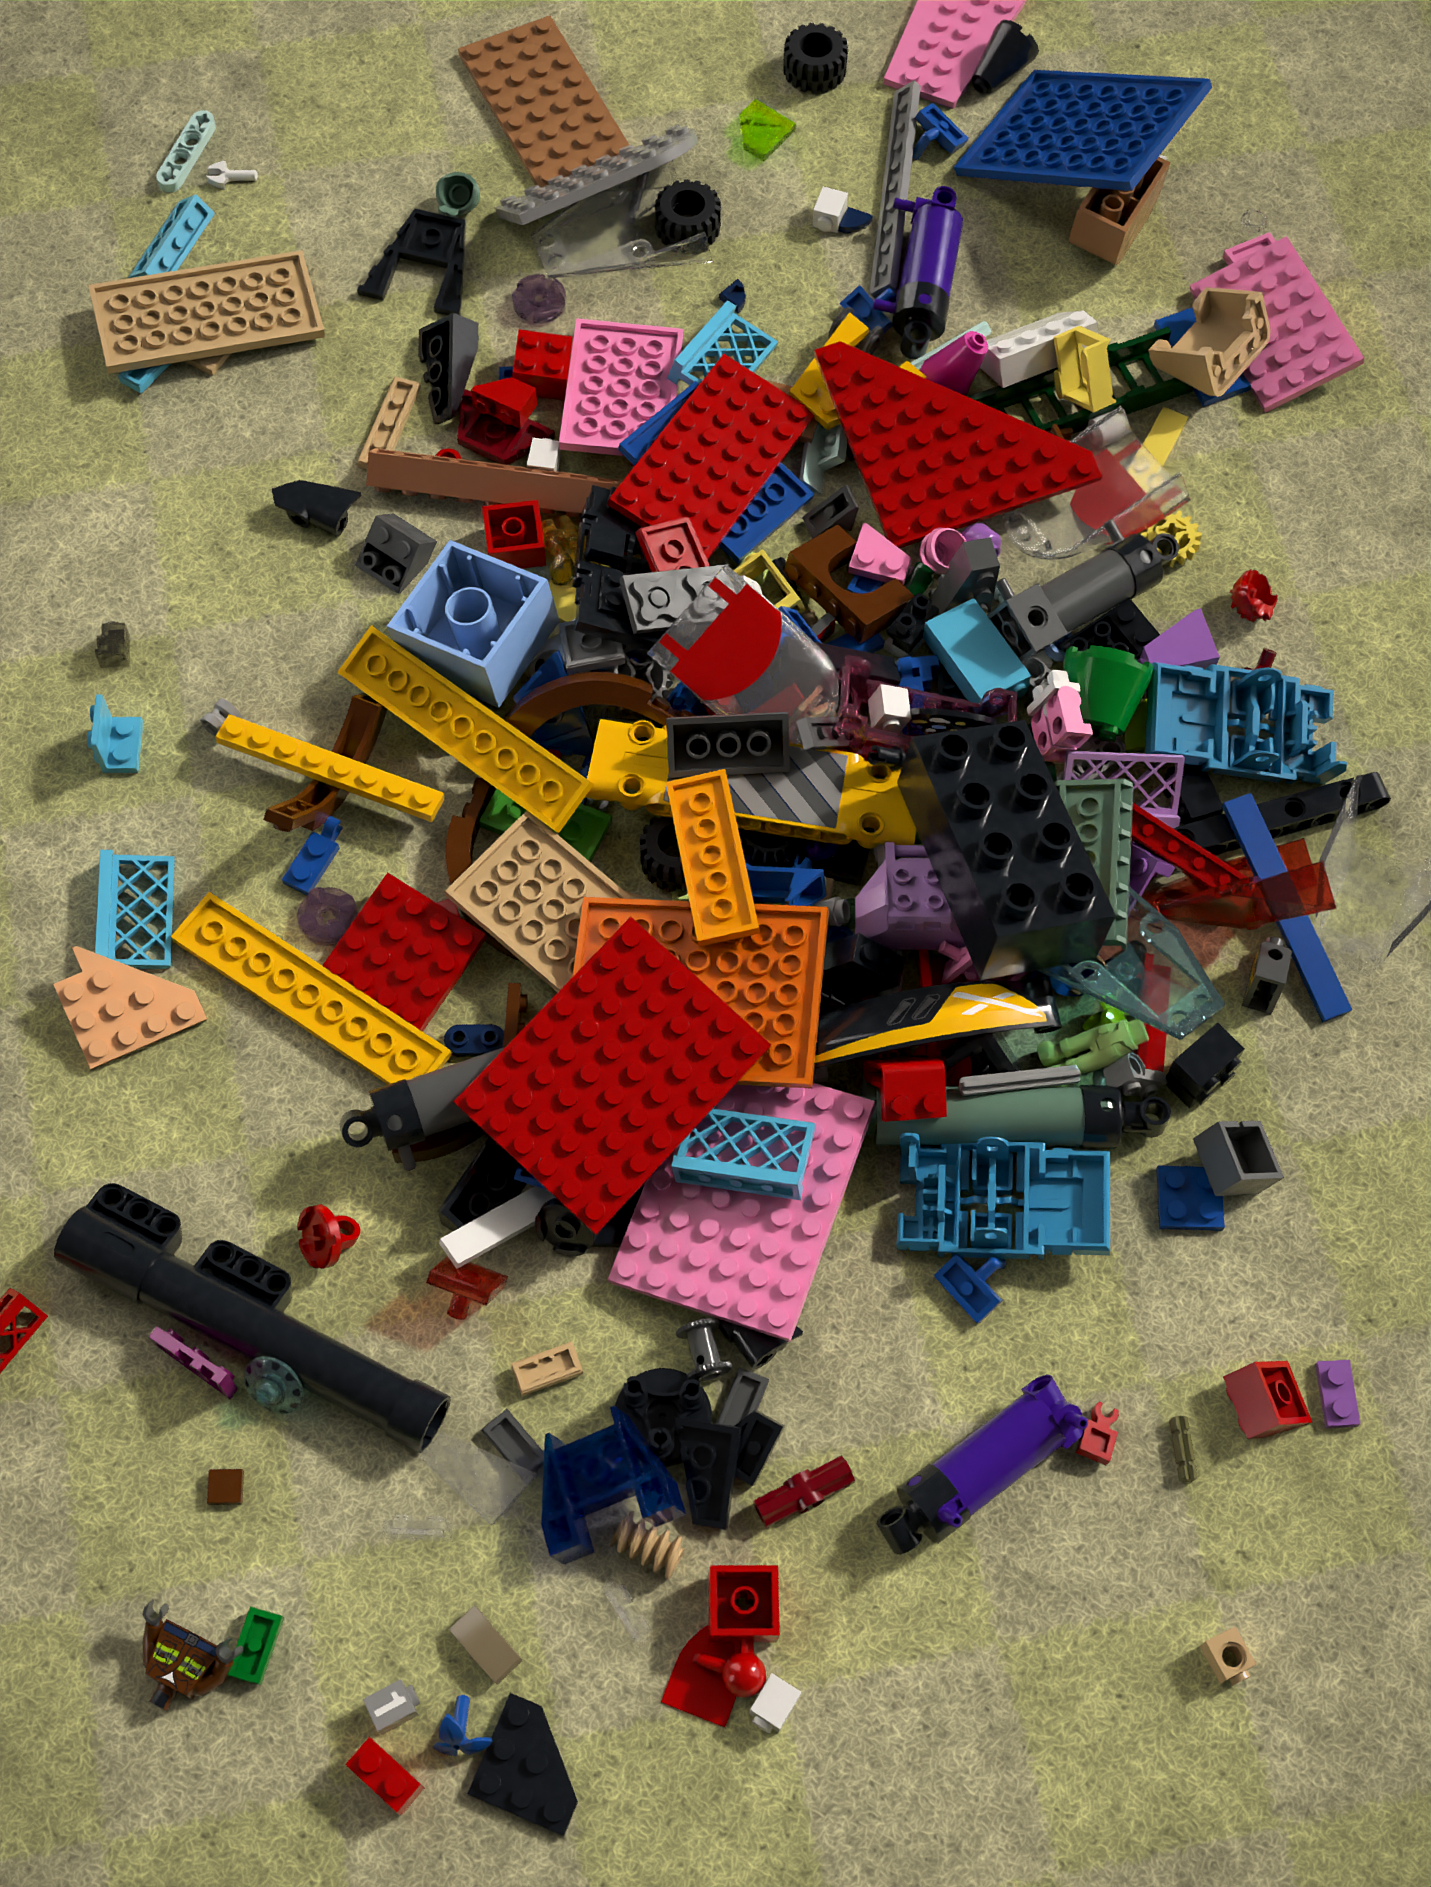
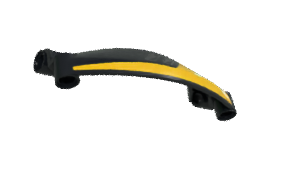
(934, 1016)

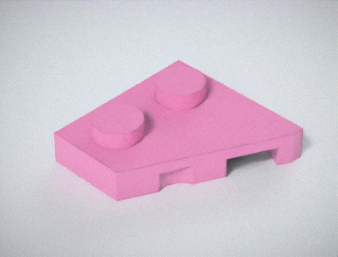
(878, 557)

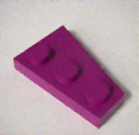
(195, 1361)

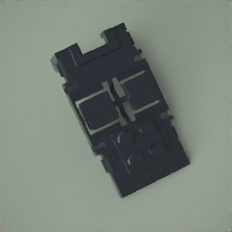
(599, 595)

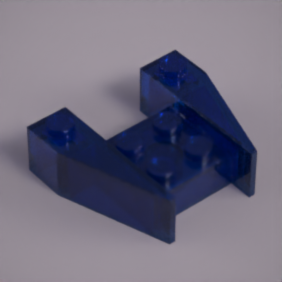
(598, 1474)

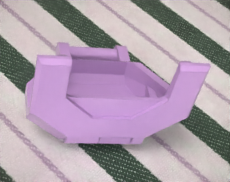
(905, 903)

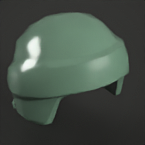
(457, 190)

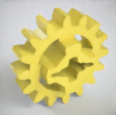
(1182, 531)

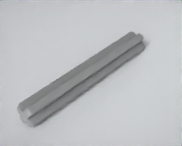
(1019, 1080)

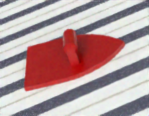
(697, 1680)

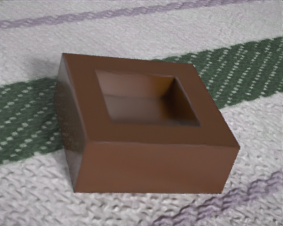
(225, 1487)

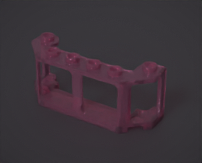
(854, 678)

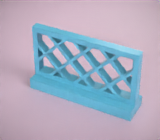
(708, 338)
(108, 903)
(740, 1177)

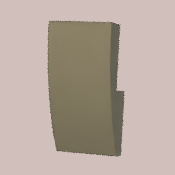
(485, 1644)

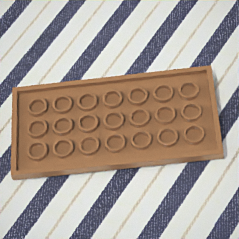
(542, 99)

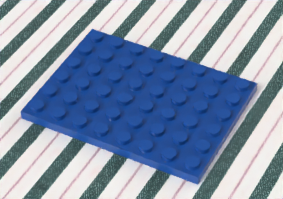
(1083, 128)

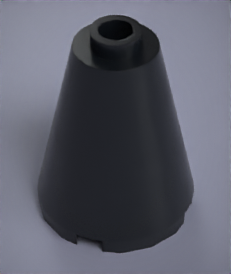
(1003, 57)

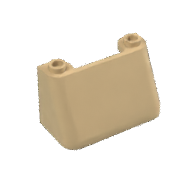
(1220, 344)

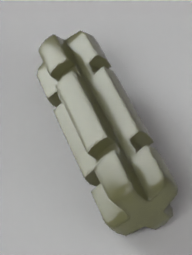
(1183, 1449)

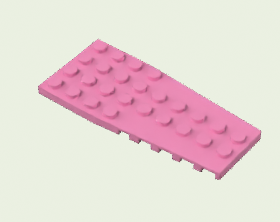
(946, 45)

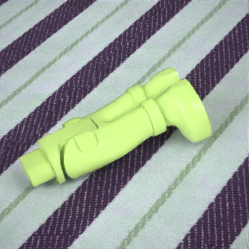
(1106, 1043)

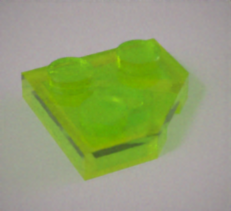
(763, 129)

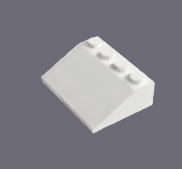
(1030, 348)

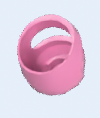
(939, 548)

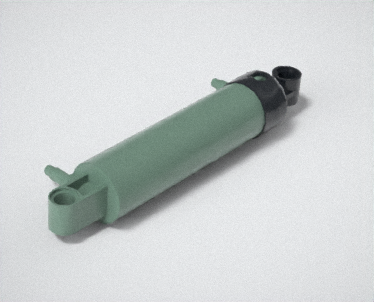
(1051, 1115)

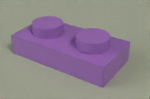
(1337, 1394)

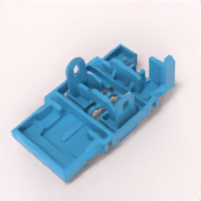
(1191, 713)
(1062, 1201)

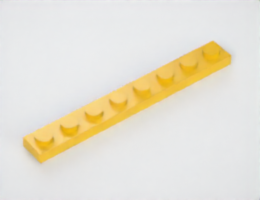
(330, 768)

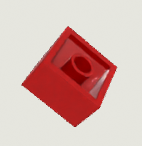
(1266, 1399)

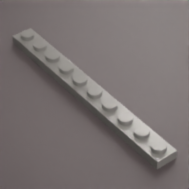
(895, 185)

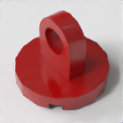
(322, 1236)

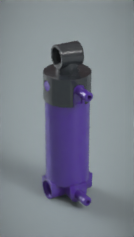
(928, 271)
(982, 1466)

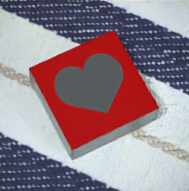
(824, 627)

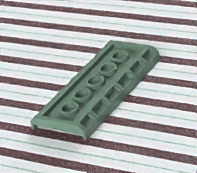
(1104, 823)

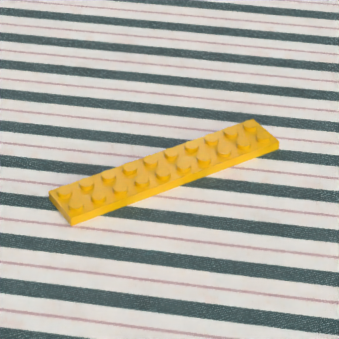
(465, 729)
(308, 993)

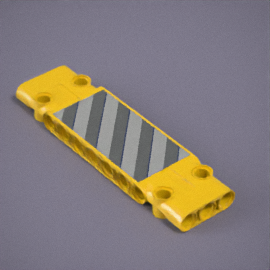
(821, 799)

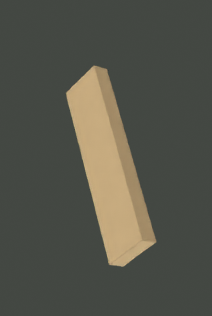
(391, 417)

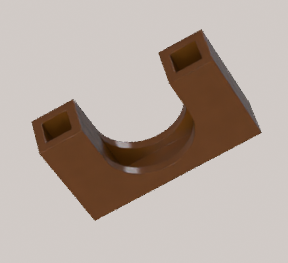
(858, 613)

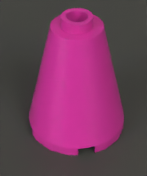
(957, 362)

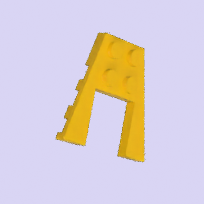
(810, 386)

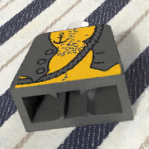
(1271, 966)

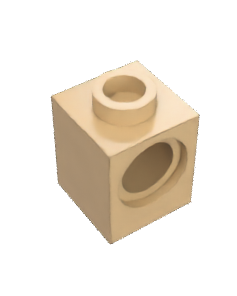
(1231, 1641)

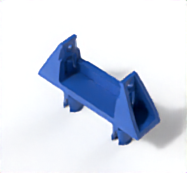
(790, 886)

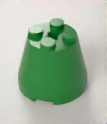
(1109, 687)

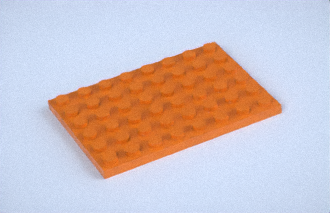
(763, 977)

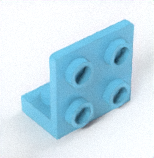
(114, 739)

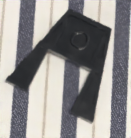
(427, 240)

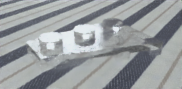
(477, 1476)

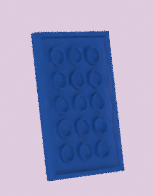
(770, 509)

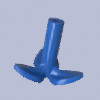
(453, 1732)

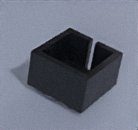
(1204, 1066)

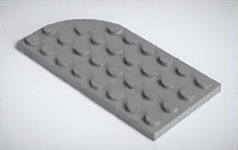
(599, 177)

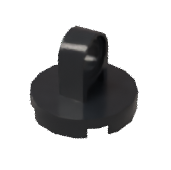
(563, 1229)

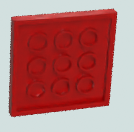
(405, 951)

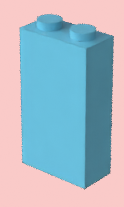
(975, 652)

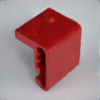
(908, 1086)

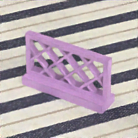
(1166, 814)

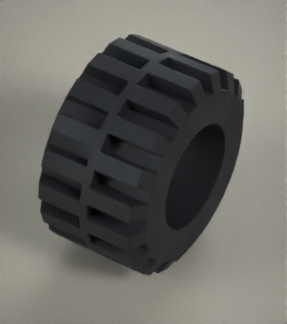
(815, 57)
(687, 199)
(655, 863)

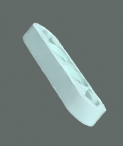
(182, 150)

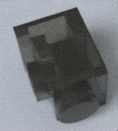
(113, 645)

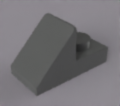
(835, 510)

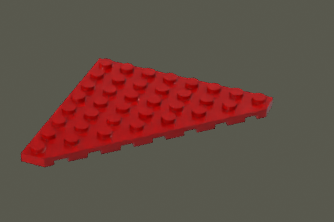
(939, 454)

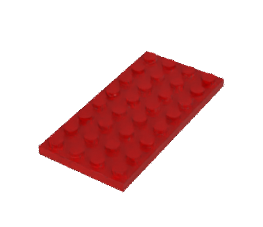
(713, 454)

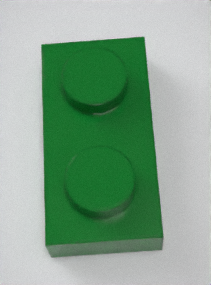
(258, 1642)

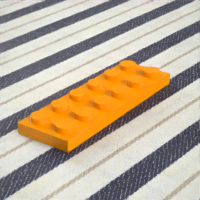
(712, 858)

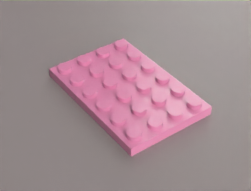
(1306, 334)
(616, 382)

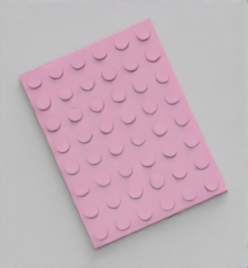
(738, 1250)

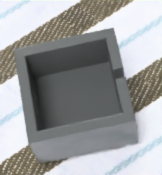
(1238, 1158)

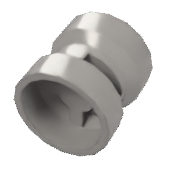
(213, 721)

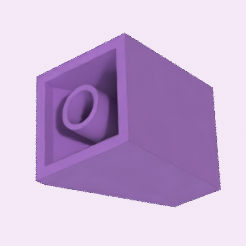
(1183, 644)

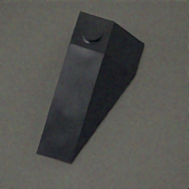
(449, 353)

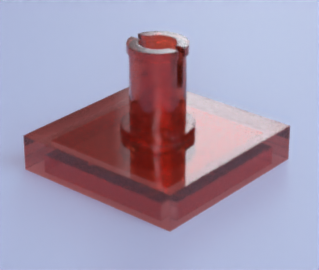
(466, 1284)

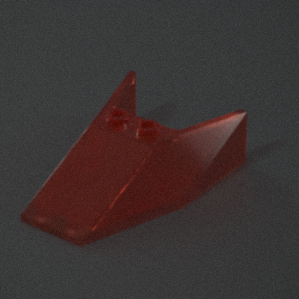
(1250, 900)

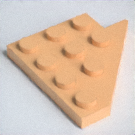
(123, 1008)

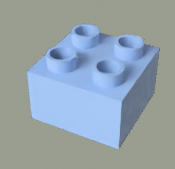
(476, 621)

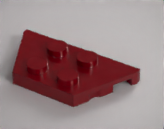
(492, 437)

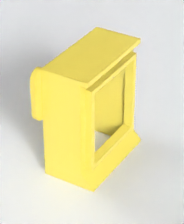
(1083, 373)

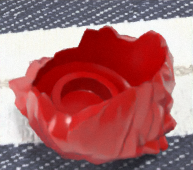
(1253, 596)

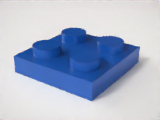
(1187, 1199)

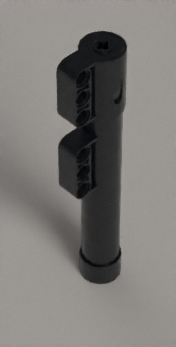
(238, 1310)

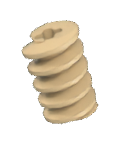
(648, 1544)

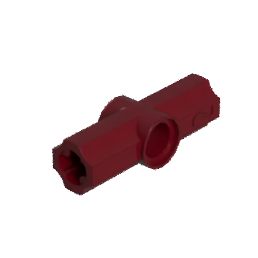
(804, 1490)

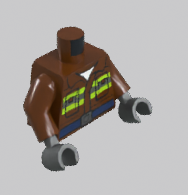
(182, 1659)

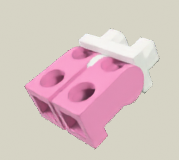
(1057, 717)

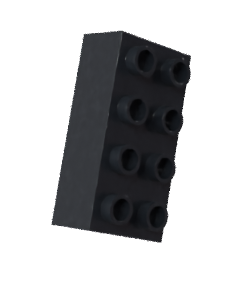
(1004, 849)

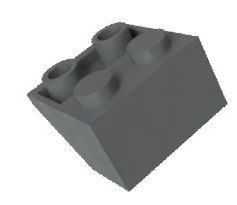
(395, 551)

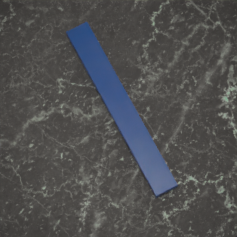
(1298, 931)

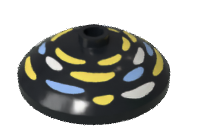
(942, 720)

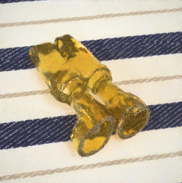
(556, 542)

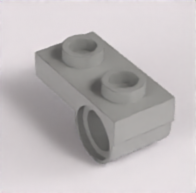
(1133, 1078)

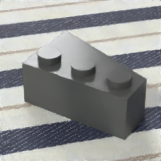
(971, 575)

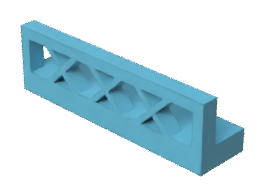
(175, 238)

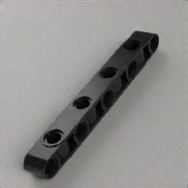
(1310, 807)

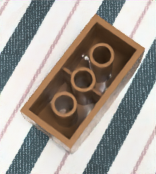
(1113, 218)

